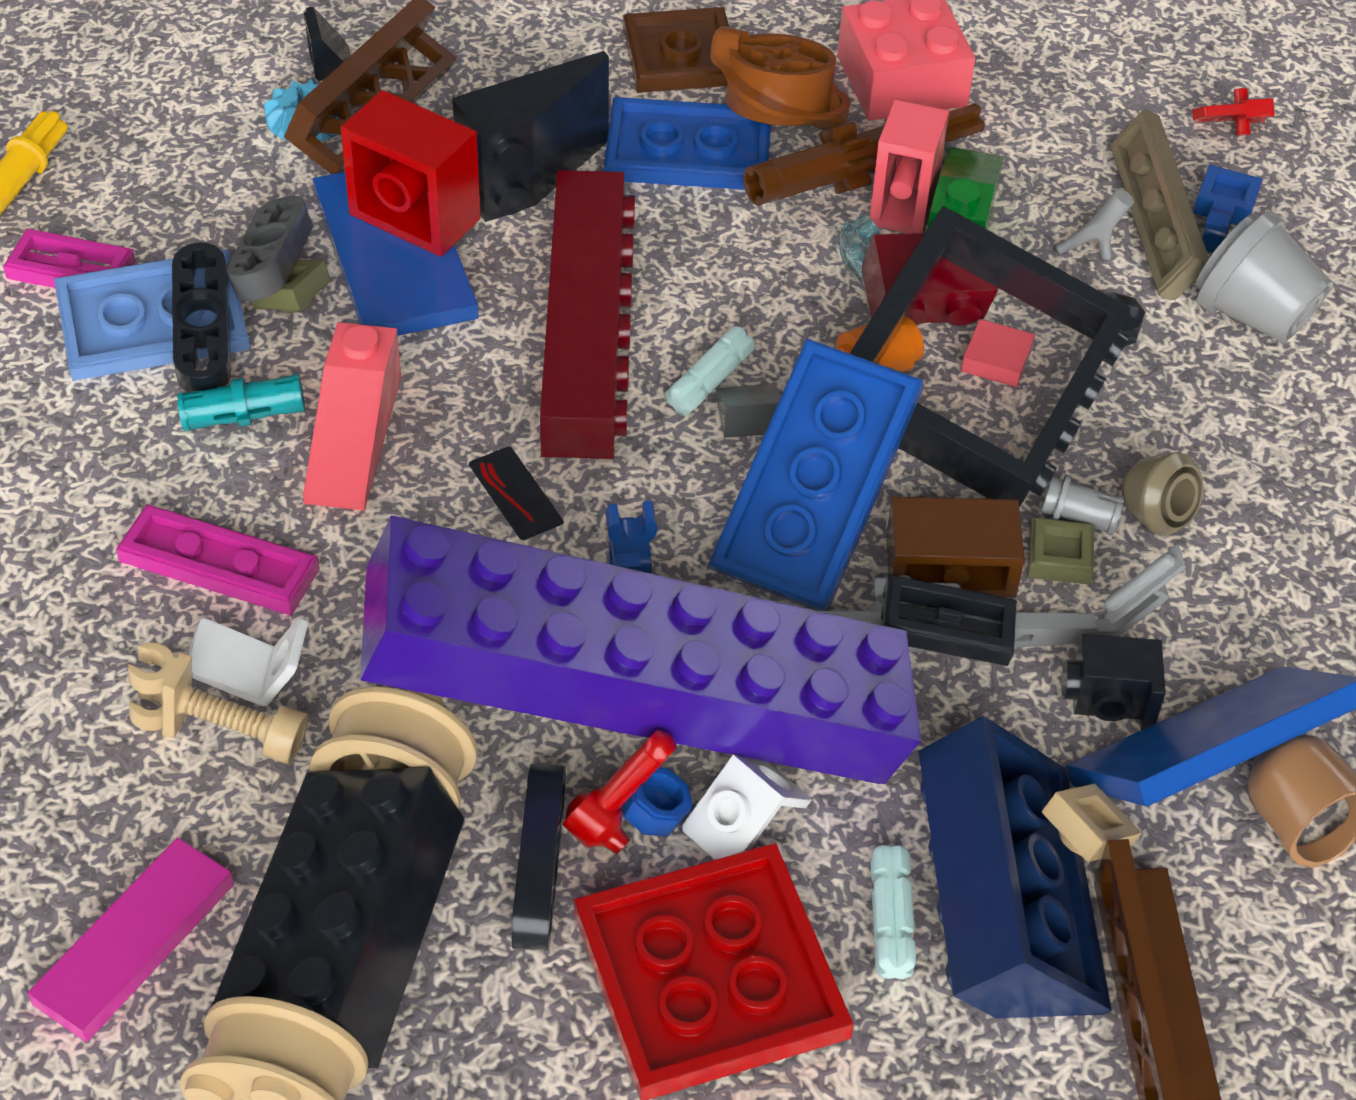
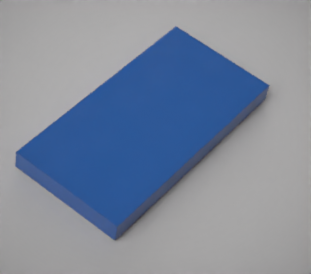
(391, 278)
(816, 475)
(1215, 735)

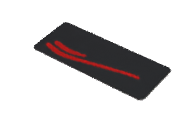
(516, 493)

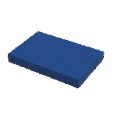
(683, 143)

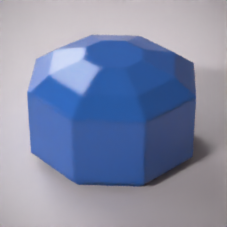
(659, 804)

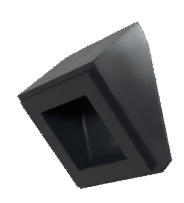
(325, 44)

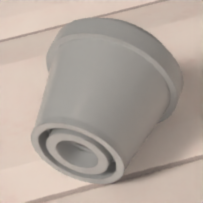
(1263, 278)

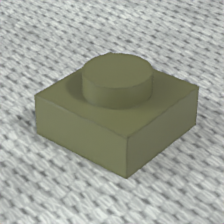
(302, 285)

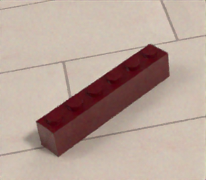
(584, 316)

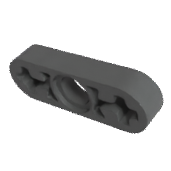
(269, 248)

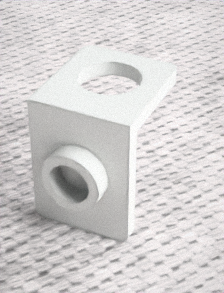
(244, 663)
(740, 806)

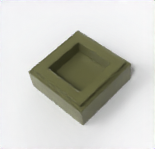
(1061, 551)

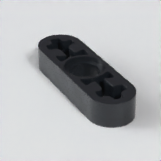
(188, 299)
(539, 857)

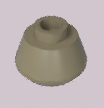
(1164, 492)

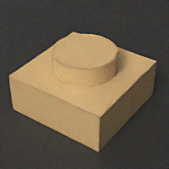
(1088, 820)

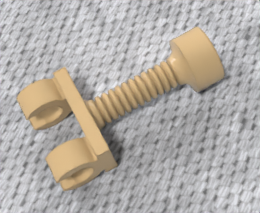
(172, 687)

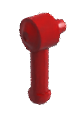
(596, 814)

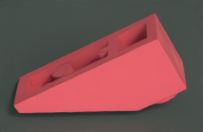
(352, 415)

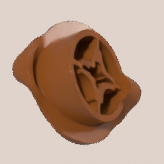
(779, 79)

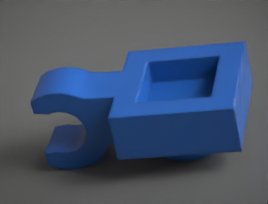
(1224, 200)
(631, 537)

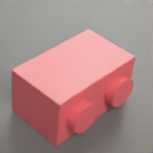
(908, 166)

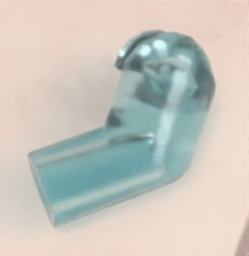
(855, 242)

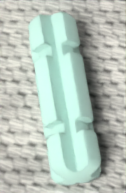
(709, 371)
(893, 912)

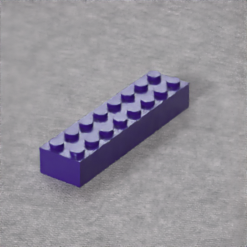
(635, 653)

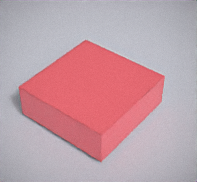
(998, 352)

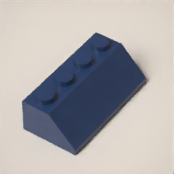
(1006, 882)

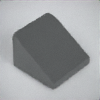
(747, 409)

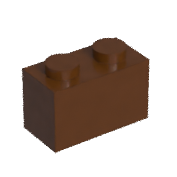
(957, 542)

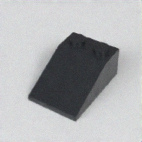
(534, 129)

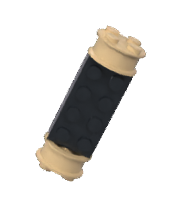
(340, 905)

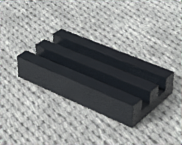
(948, 628)

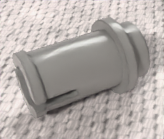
(1082, 504)

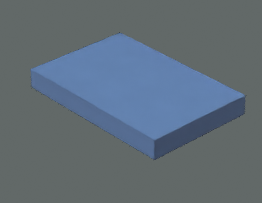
(124, 318)

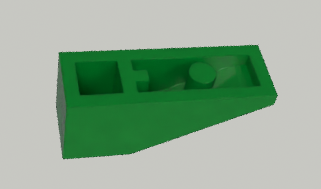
(968, 185)

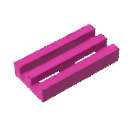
(42, 268)

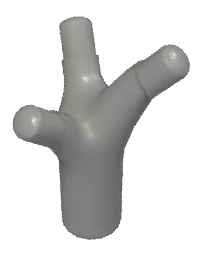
(1101, 225)

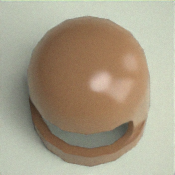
(1297, 784)

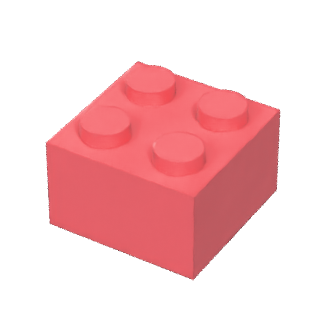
(905, 54)

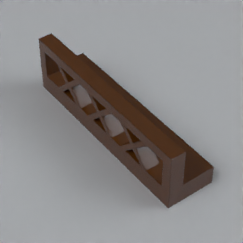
(362, 71)
(1153, 980)

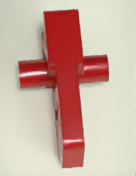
(1241, 112)

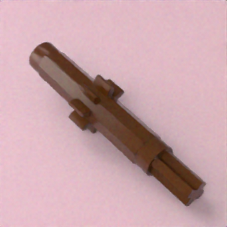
(840, 159)

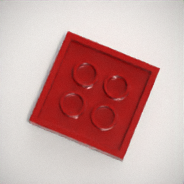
(711, 971)

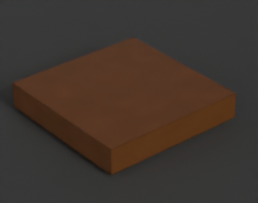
(673, 48)

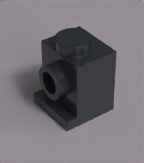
(1116, 678)

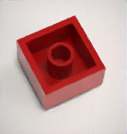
(411, 172)

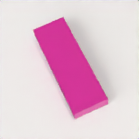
(218, 559)
(130, 939)

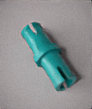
(241, 402)

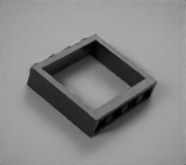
(1040, 285)

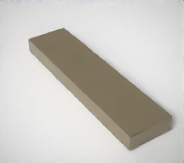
(1160, 205)

